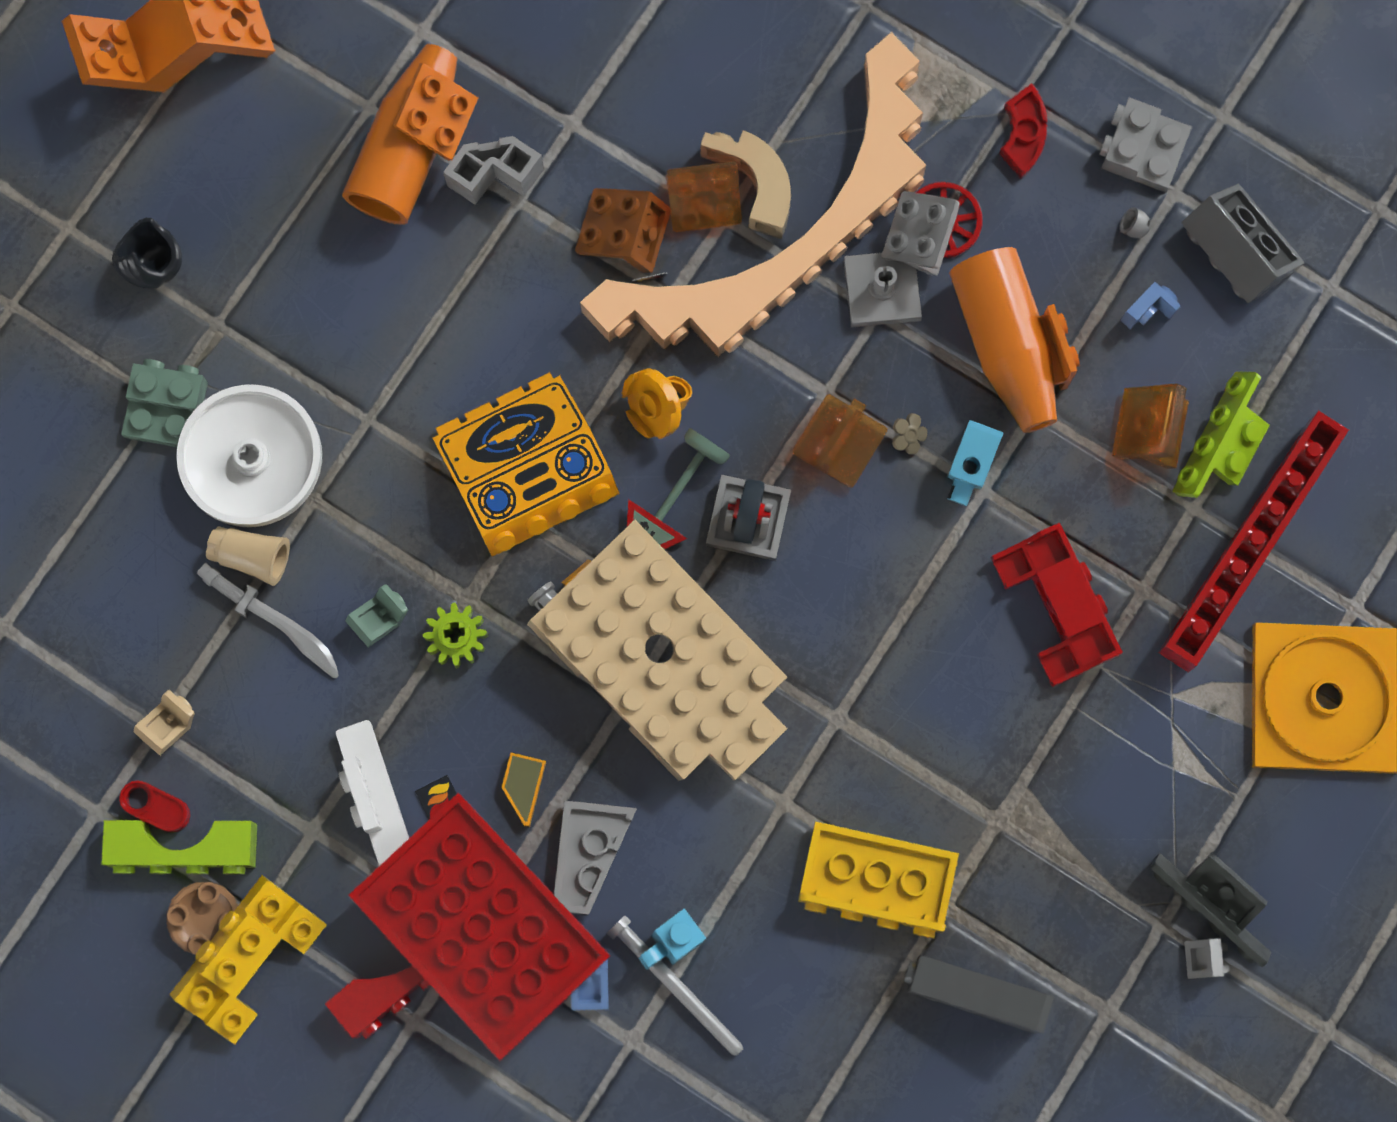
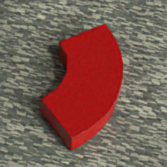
(1028, 130)

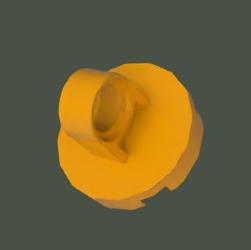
(654, 402)

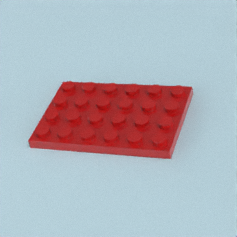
(479, 926)

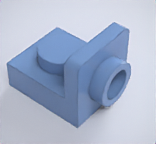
(1144, 307)
(592, 992)

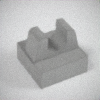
(1205, 958)

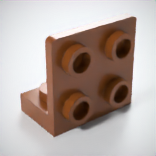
(624, 226)

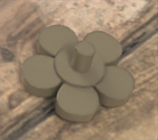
(909, 433)

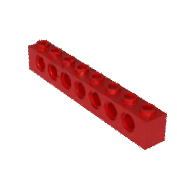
(1253, 541)

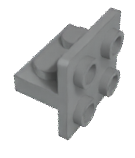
(921, 231)

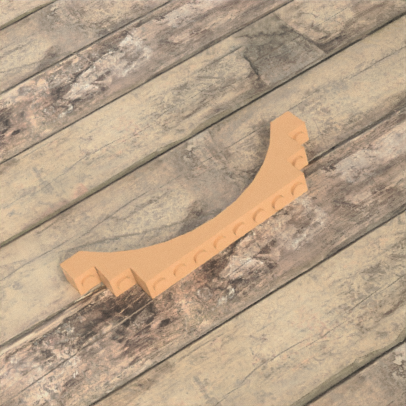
(732, 305)

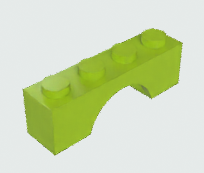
(226, 846)

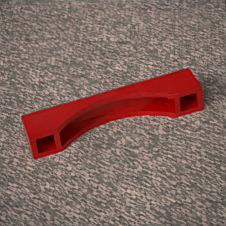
(368, 1000)

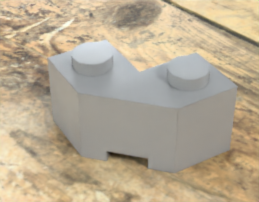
(479, 164)

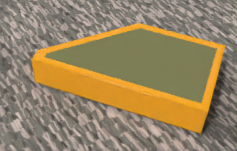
(523, 784)

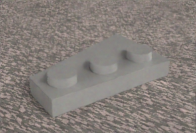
(586, 851)

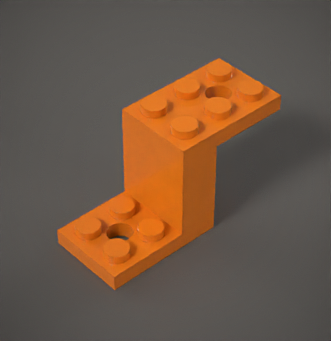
(164, 41)

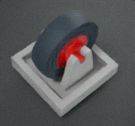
(748, 517)

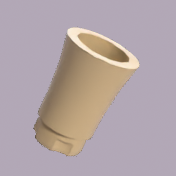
(249, 553)

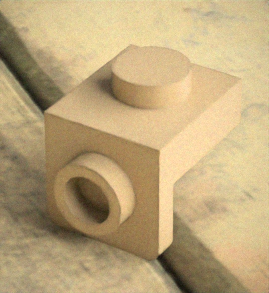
(165, 722)

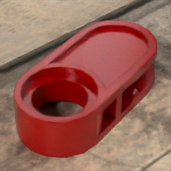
(161, 808)

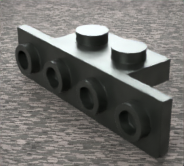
(1221, 898)

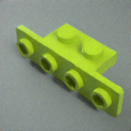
(1227, 440)

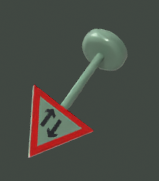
(661, 532)

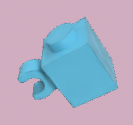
(673, 940)

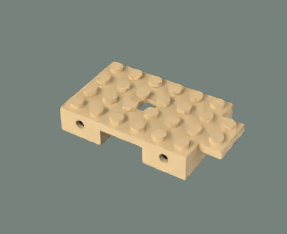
(679, 709)

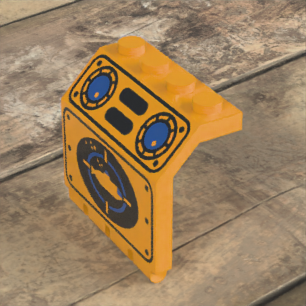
(525, 463)

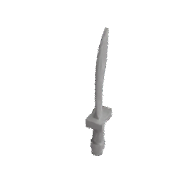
(303, 639)

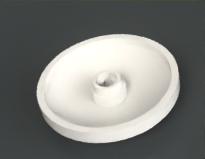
(249, 455)

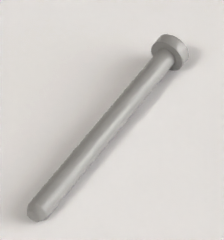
(677, 988)

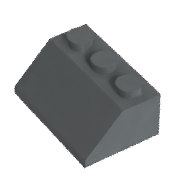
(1242, 242)

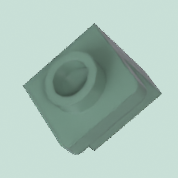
(378, 616)

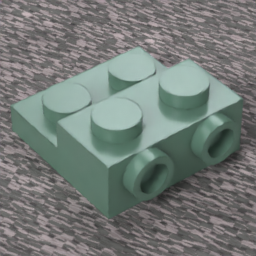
(161, 401)

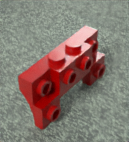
(1068, 600)

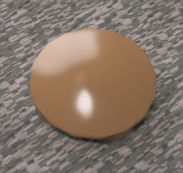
(196, 914)

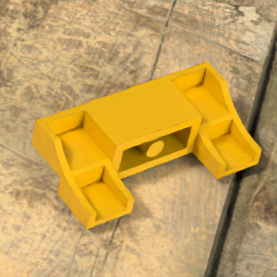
(237, 953)

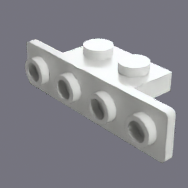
(371, 789)

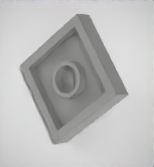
(881, 291)

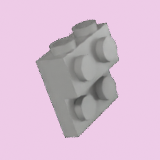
(1144, 145)

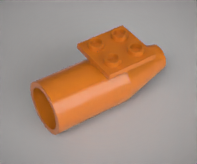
(414, 122)
(1015, 345)

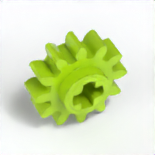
(465, 644)

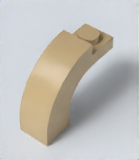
(766, 172)

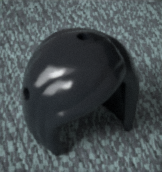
(144, 251)

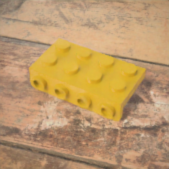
(878, 879)

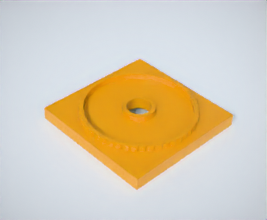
(1291, 725)

